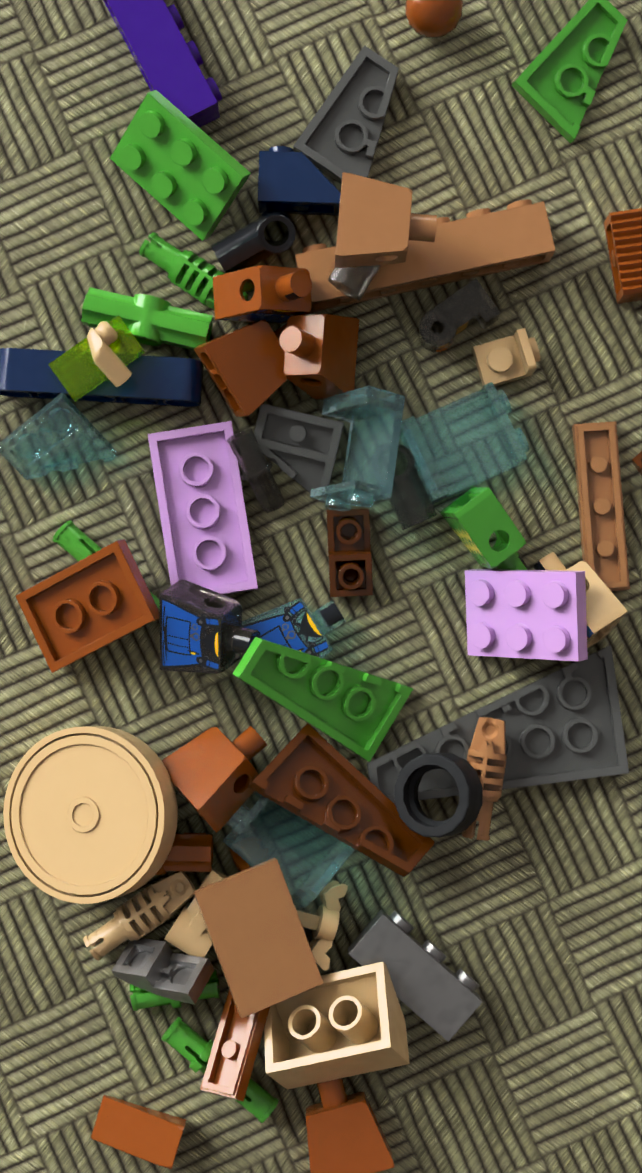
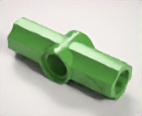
(148, 318)

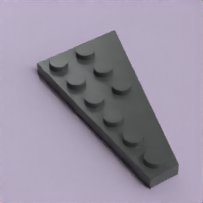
(554, 733)

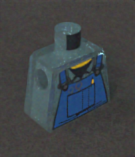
(297, 627)

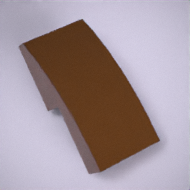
(349, 552)

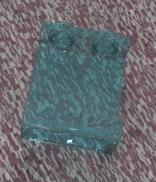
(464, 443)

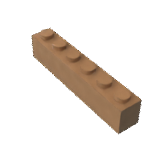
(461, 251)

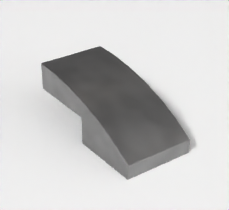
(158, 970)

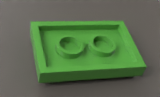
(179, 165)

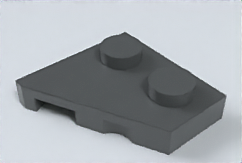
(299, 444)

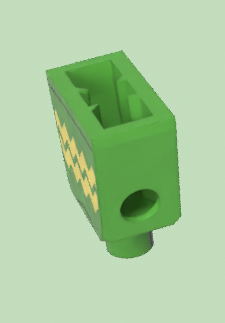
(474, 520)

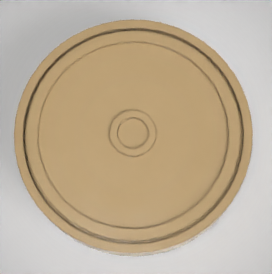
(90, 814)

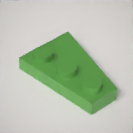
(569, 68)

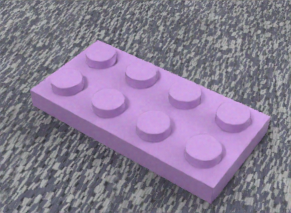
(203, 508)

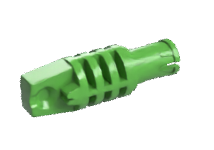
(183, 268)

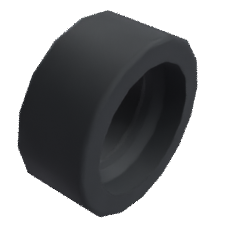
(407, 795)

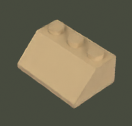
(336, 1029)

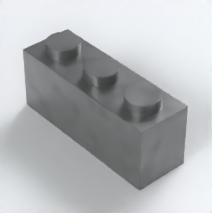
(417, 973)

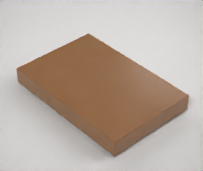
(258, 937)

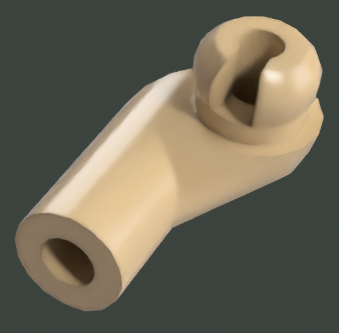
(103, 355)

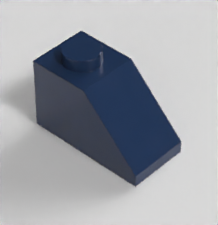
(294, 184)

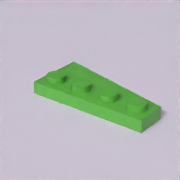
(331, 697)

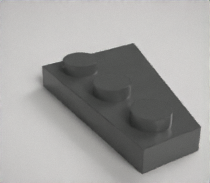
(351, 118)

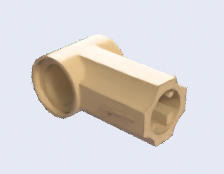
(189, 929)

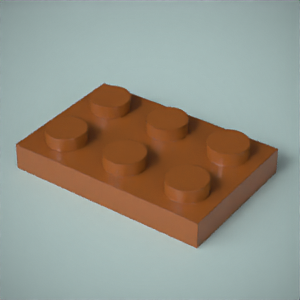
(88, 605)

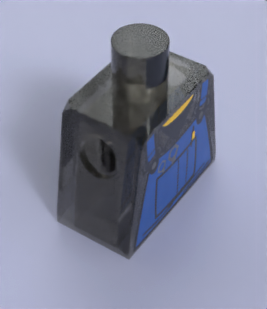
(200, 629)

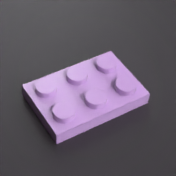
(526, 614)

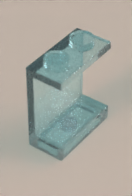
(371, 447)
(302, 850)

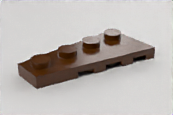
(337, 798)

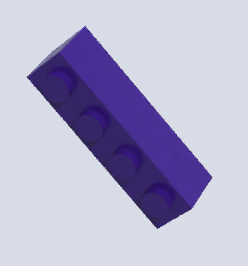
(165, 57)

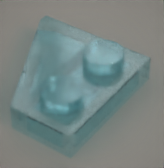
(55, 441)

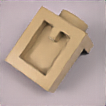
(507, 358)

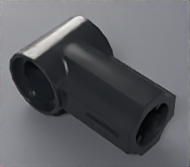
(250, 245)

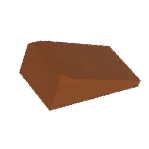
(139, 1131)

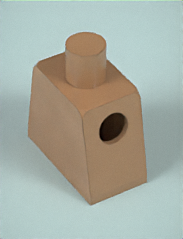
(377, 223)

